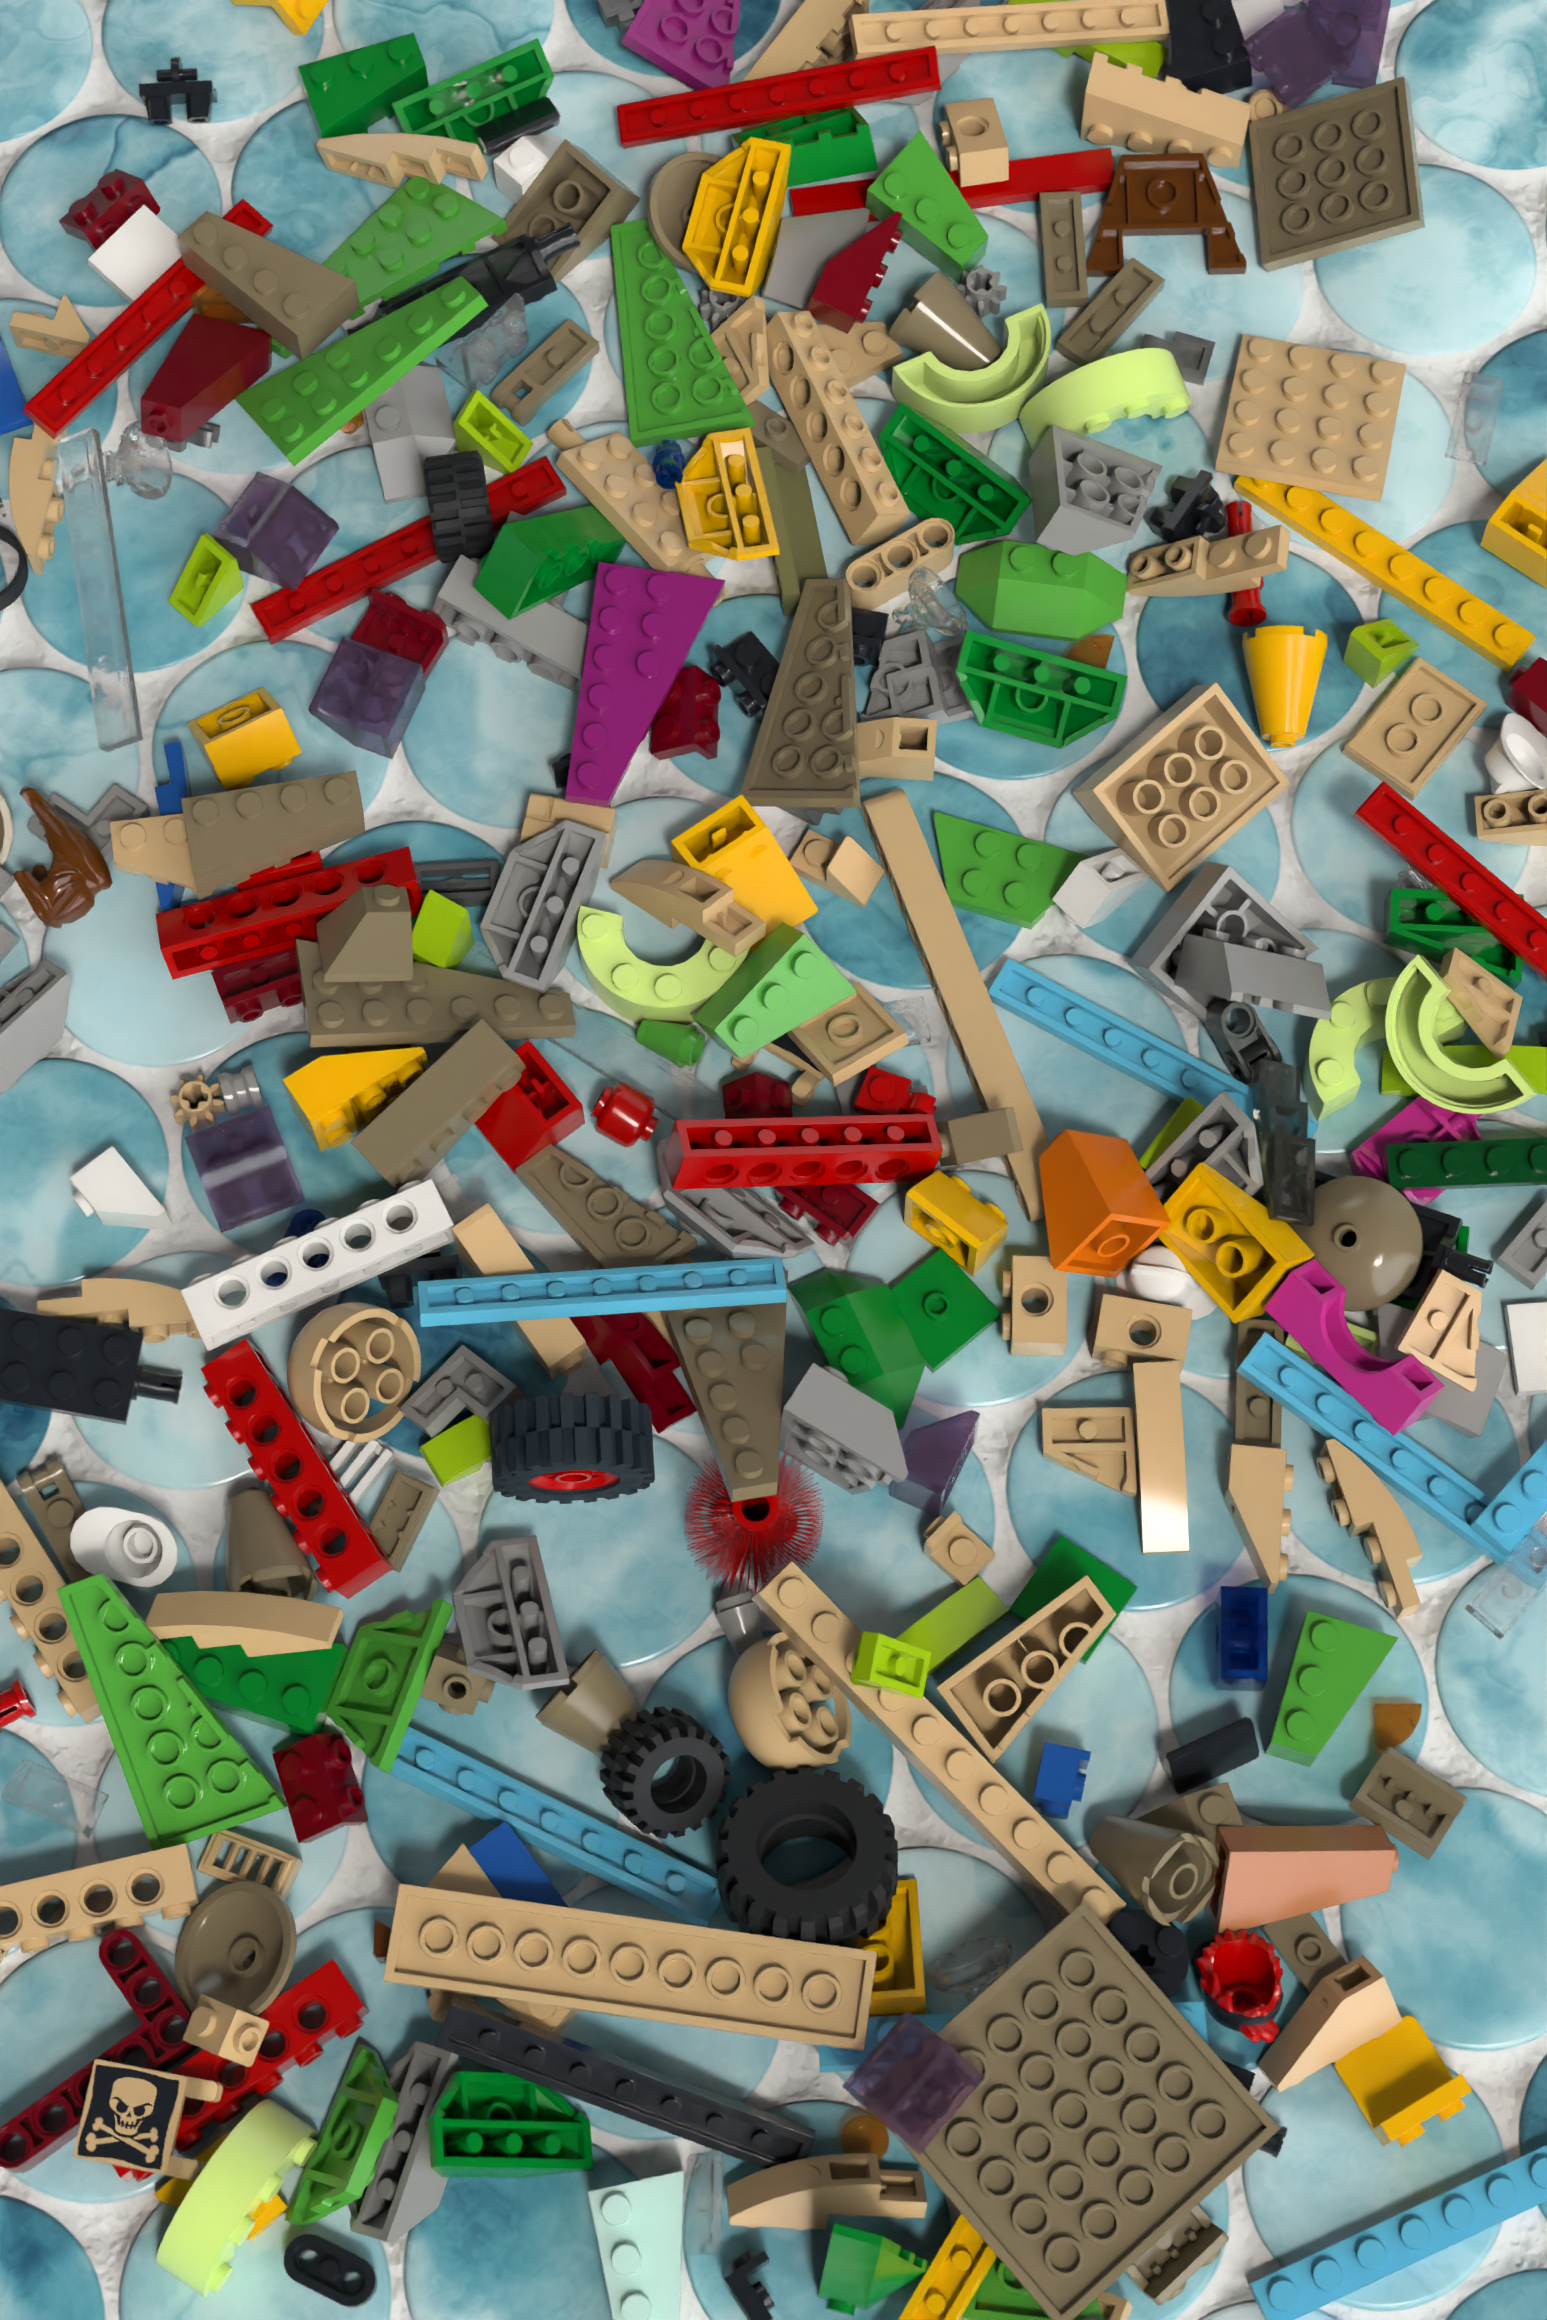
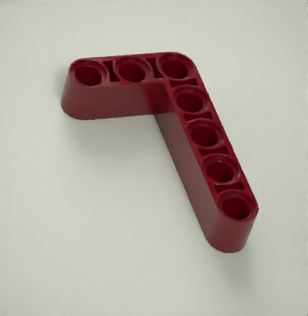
(148, 2036)

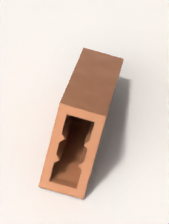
(1295, 1871)

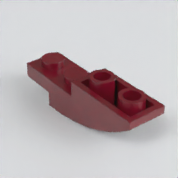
(642, 1360)

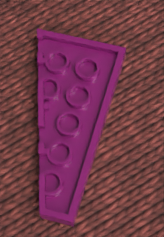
(687, 38)
(633, 655)

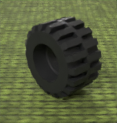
(458, 505)
(686, 1794)

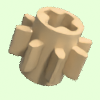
(190, 1095)

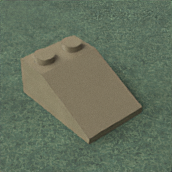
(575, 191)

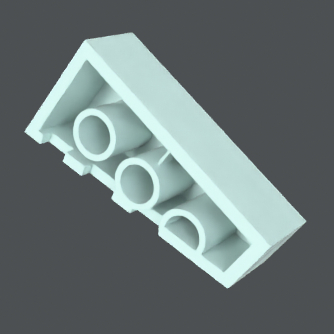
(642, 2245)

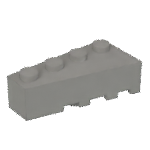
(542, 636)

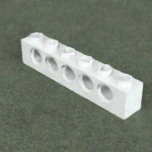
(309, 1285)

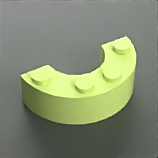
(1108, 390)
(984, 397)
(644, 989)
(1356, 1020)
(1426, 1065)
(229, 2190)

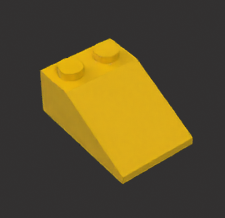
(1230, 1243)
(899, 1962)

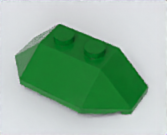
(477, 95)
(950, 478)
(1035, 691)
(861, 1336)
(505, 2129)

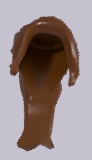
(75, 871)

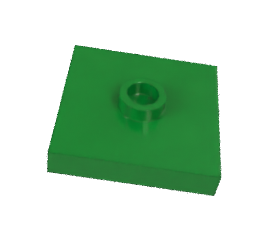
(942, 1309)
(1061, 1570)

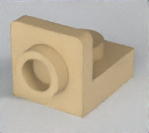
(956, 1549)

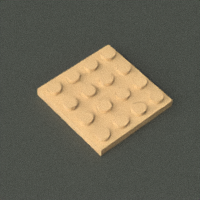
(1311, 417)

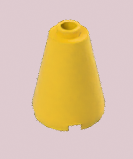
(1283, 679)

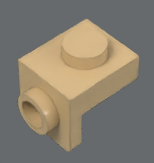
(225, 2031)

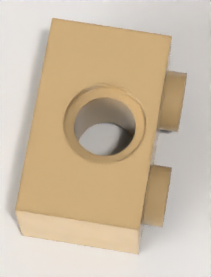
(975, 142)
(1122, 1316)
(1030, 1332)

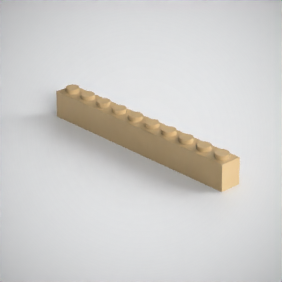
(938, 1752)

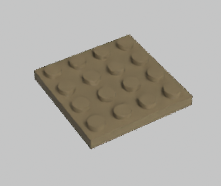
(1336, 174)

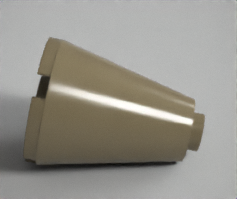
(946, 326)
(263, 1551)
(590, 1705)
(1157, 1866)

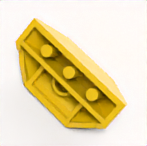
(738, 216)
(726, 499)

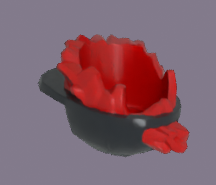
(1240, 1983)

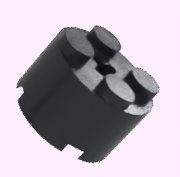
(1161, 1944)

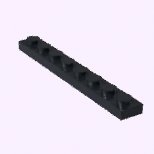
(621, 2086)

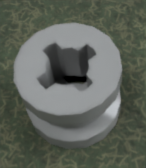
(241, 1090)

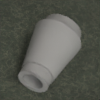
(740, 1621)

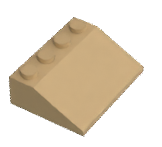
(1183, 786)

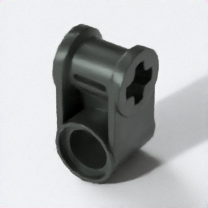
(1243, 1044)

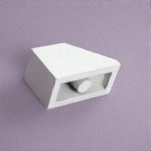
(522, 163)
(1099, 887)
(117, 1194)

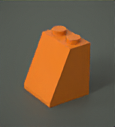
(1097, 1204)

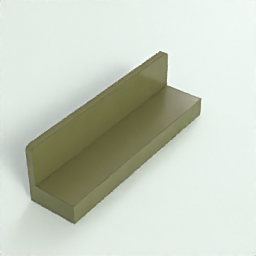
(794, 527)

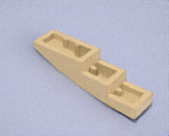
(391, 156)
(1160, 1458)
(253, 1620)

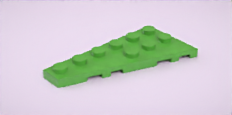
(408, 241)
(669, 360)
(332, 386)
(171, 1744)

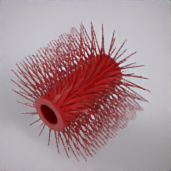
(750, 1535)

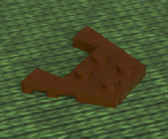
(1164, 198)

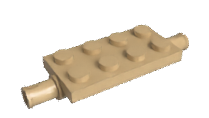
(628, 496)

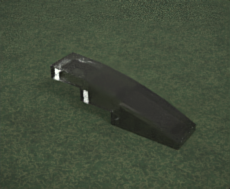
(1283, 1144)

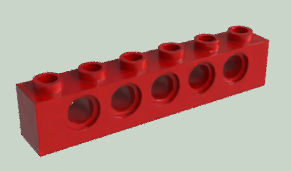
(274, 914)
(802, 1151)
(362, 1558)
(322, 1988)

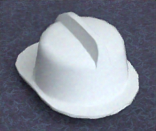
(1517, 758)
(1162, 1278)
(124, 1545)

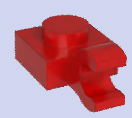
(890, 1095)

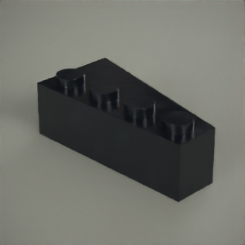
(1208, 46)

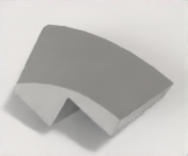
(804, 248)
(917, 681)
(1453, 1405)

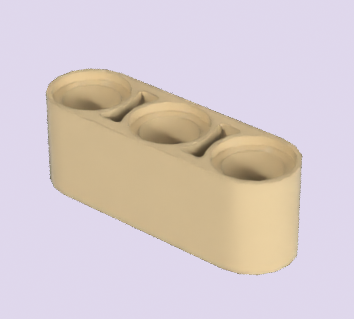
(908, 548)

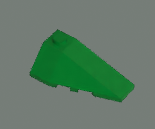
(865, 2270)

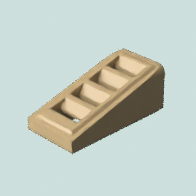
(284, 1879)

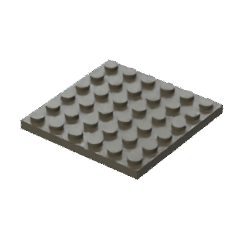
(1090, 2118)

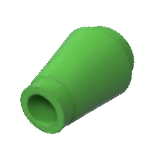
(672, 1041)

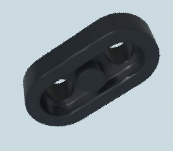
(332, 2270)

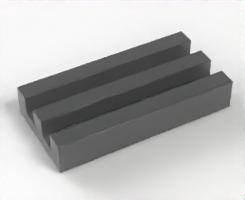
(464, 899)

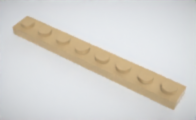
(1009, 27)

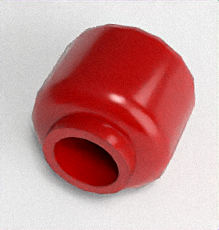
(624, 1114)

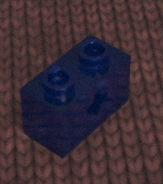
(1241, 1638)

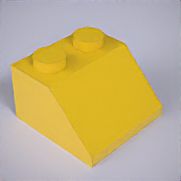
(245, 739)
(954, 1220)

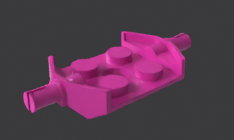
(1415, 1124)

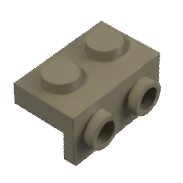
(1408, 1802)
(1177, 2256)

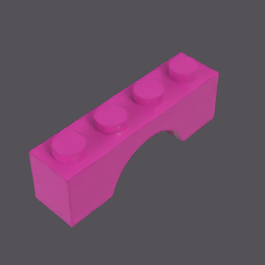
(1312, 1312)

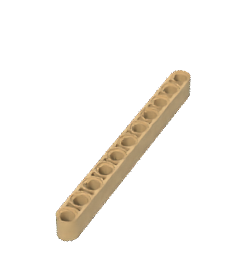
(957, 985)

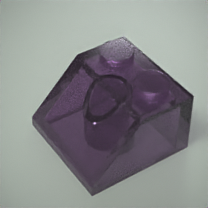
(1358, 32)
(935, 1460)

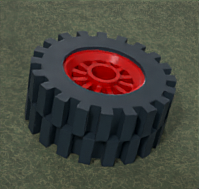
(572, 1448)

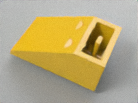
(1520, 527)
(745, 856)
(350, 1090)

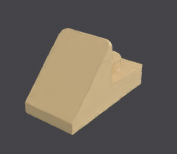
(58, 337)
(838, 868)

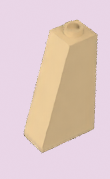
(491, 1251)

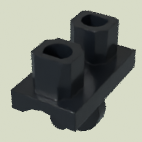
(176, 90)
(1195, 510)
(430, 1266)

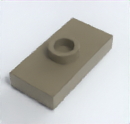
(780, 435)
(402, 1516)
(1304, 1949)

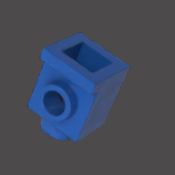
(1059, 1779)

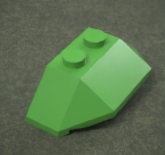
(1040, 590)

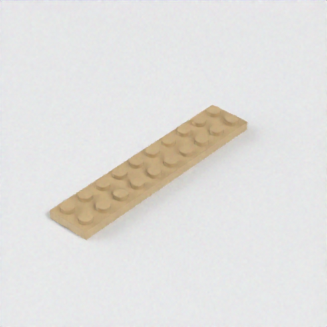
(631, 1967)

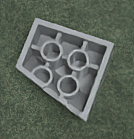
(1086, 492)
(1218, 902)
(1253, 974)
(841, 1433)

